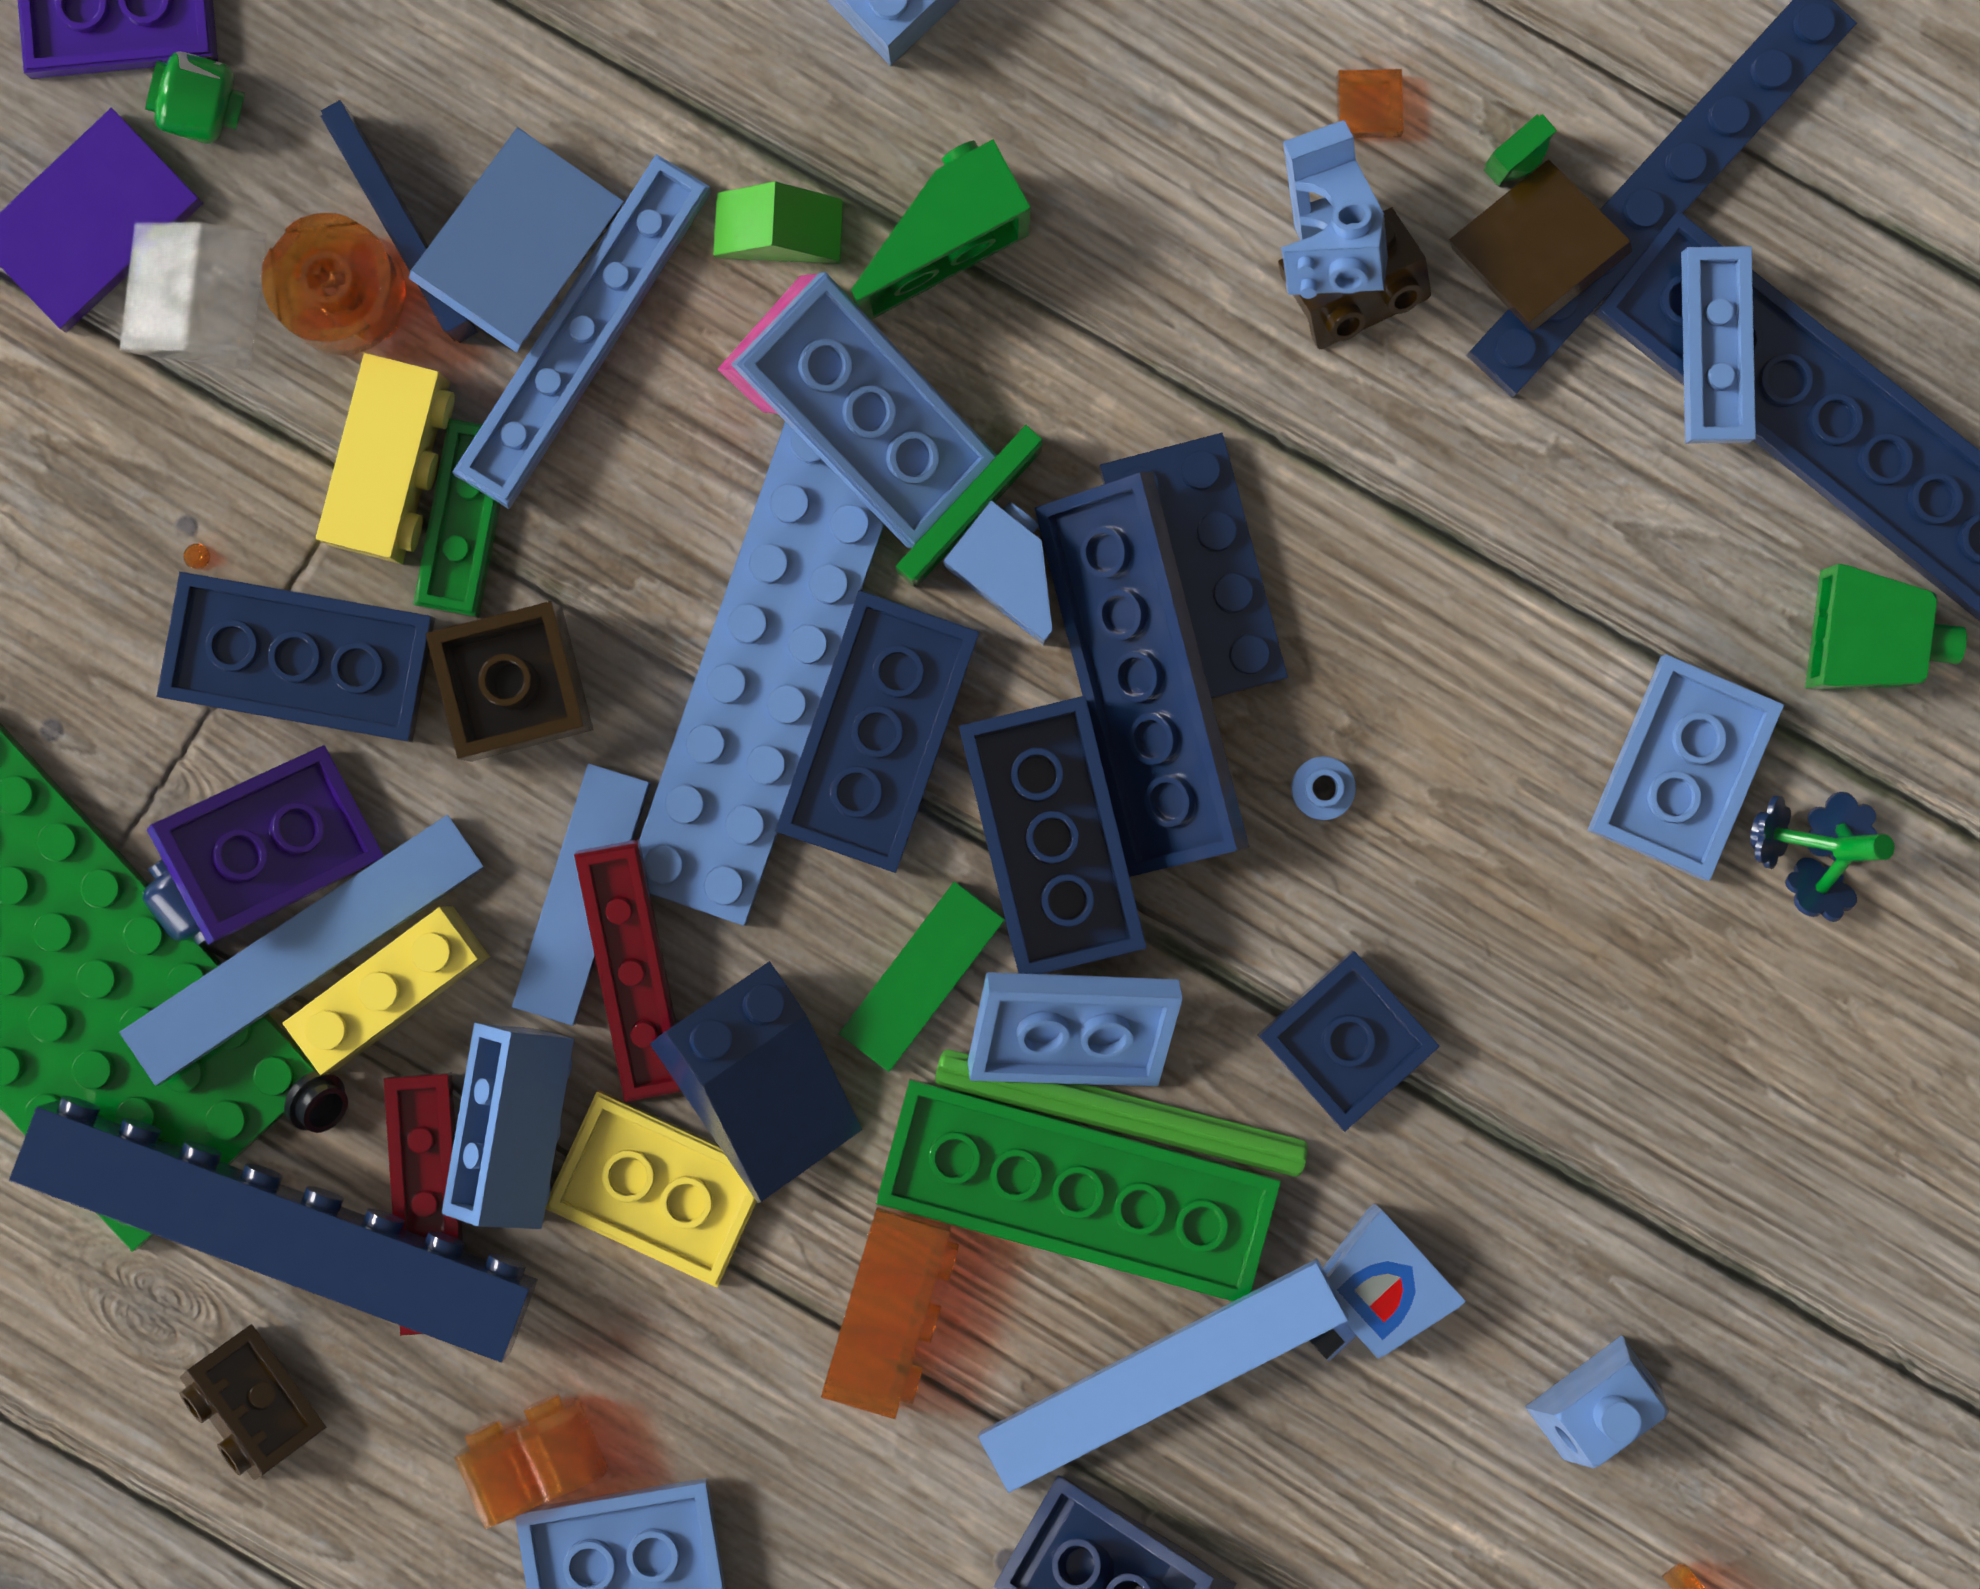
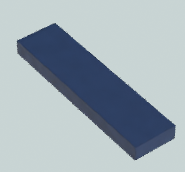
(389, 207)

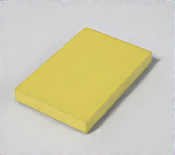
(653, 1189)

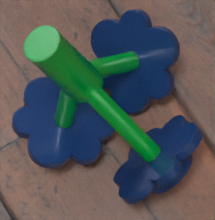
(1837, 830)

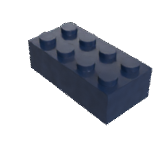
(1052, 837)

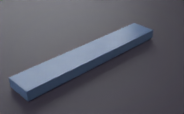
(582, 331)
(301, 951)
(1163, 1375)

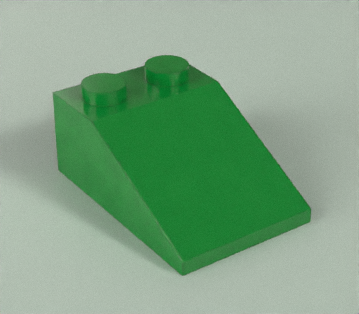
(954, 222)

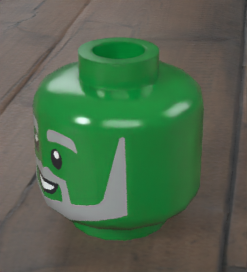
(194, 97)

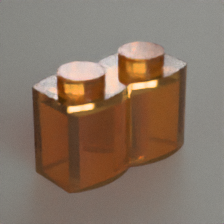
(530, 1461)

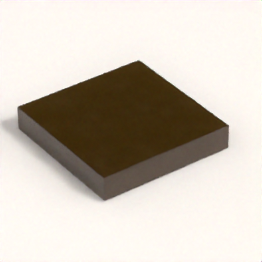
(1540, 245)

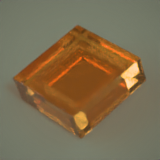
(1371, 102)

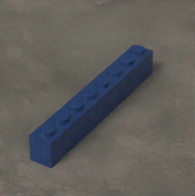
(274, 1228)

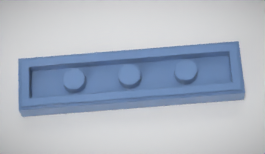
(562, 946)

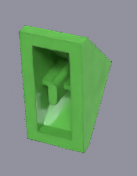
(778, 224)

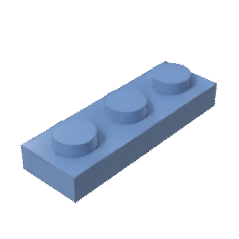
(1718, 344)

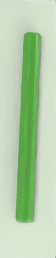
(1135, 1118)

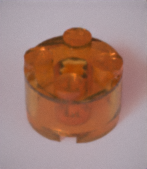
(306, 263)

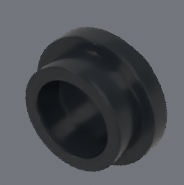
(316, 1102)

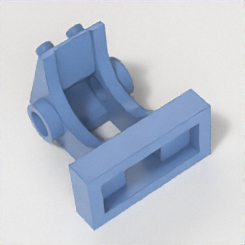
(1339, 234)

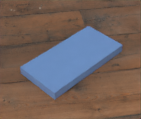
(864, 409)

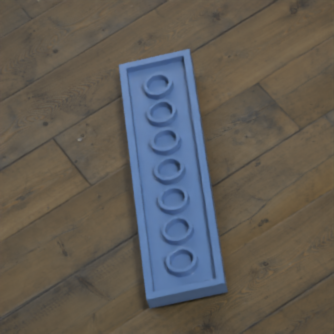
(758, 685)

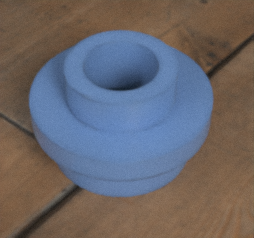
(1303, 788)

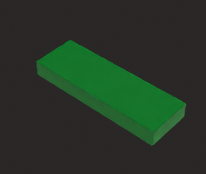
(969, 505)
(457, 535)
(921, 976)

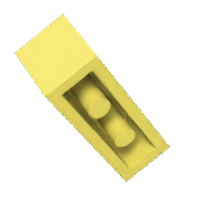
(385, 459)
(386, 990)

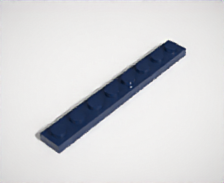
(1679, 173)

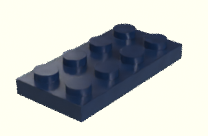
(1213, 561)
(295, 656)
(877, 731)

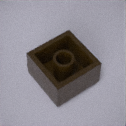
(509, 681)

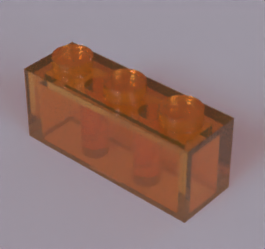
(890, 1312)

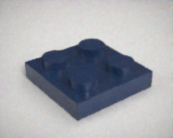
(1348, 1040)

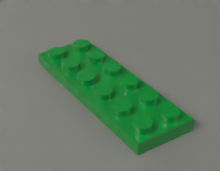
(1078, 1191)

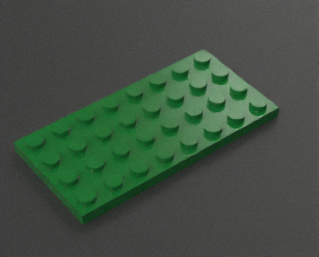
(90, 961)

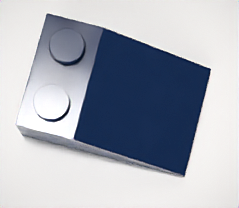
(759, 1081)
(1092, 1545)

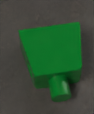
(1876, 632)

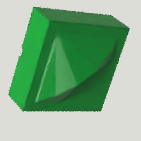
(1521, 151)

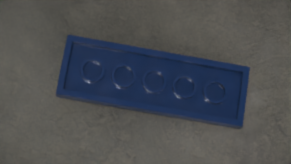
(1141, 674)

